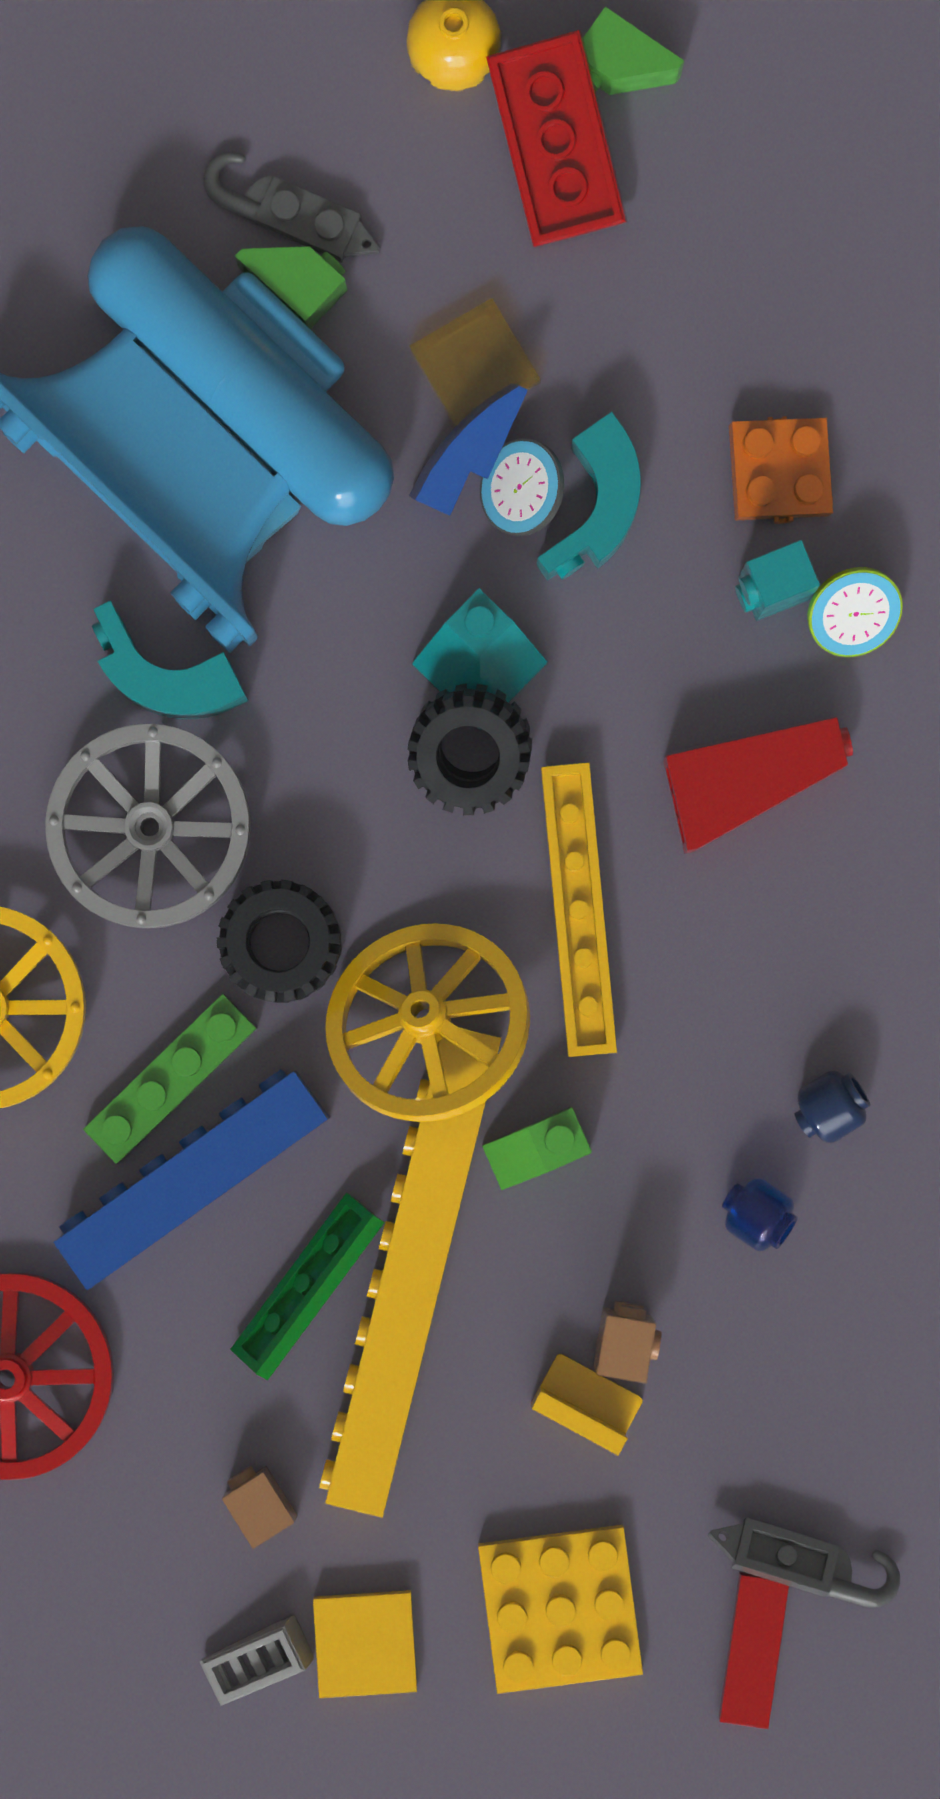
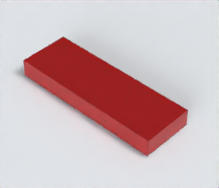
(753, 1651)

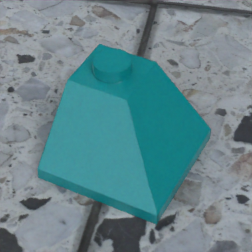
(480, 648)

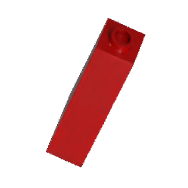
(743, 778)

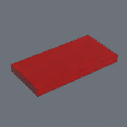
(556, 138)

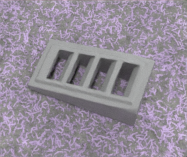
(295, 1647)

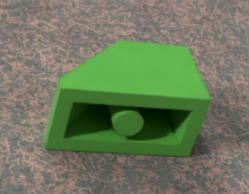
(627, 58)
(298, 278)
(537, 1148)

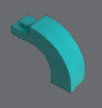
(615, 473)
(176, 694)

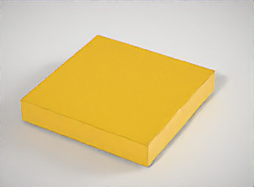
(365, 1644)

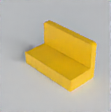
(587, 1403)

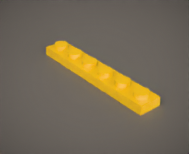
(578, 909)

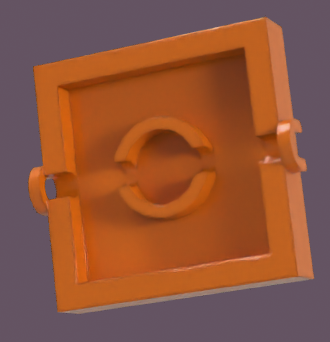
(780, 469)

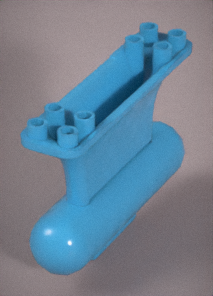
(200, 420)

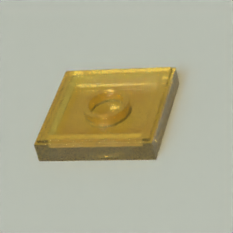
(473, 360)

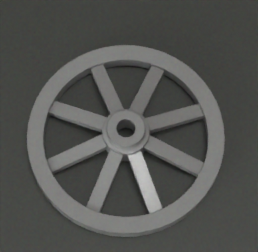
(138, 815)

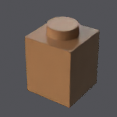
(258, 1505)

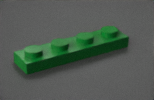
(306, 1286)

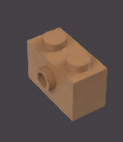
(626, 1342)

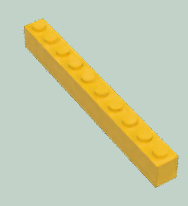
(404, 1294)

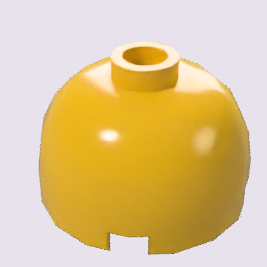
(451, 42)

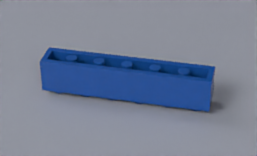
(191, 1179)

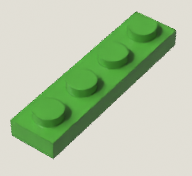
(170, 1078)

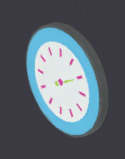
(523, 488)

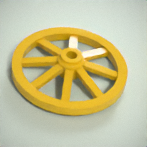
(73, 1007)
(431, 1027)

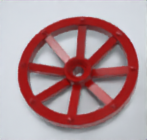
(25, 1376)

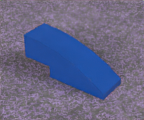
(469, 447)

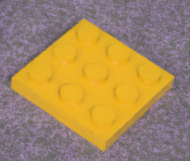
(560, 1609)

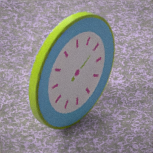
(854, 611)

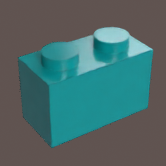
(777, 581)

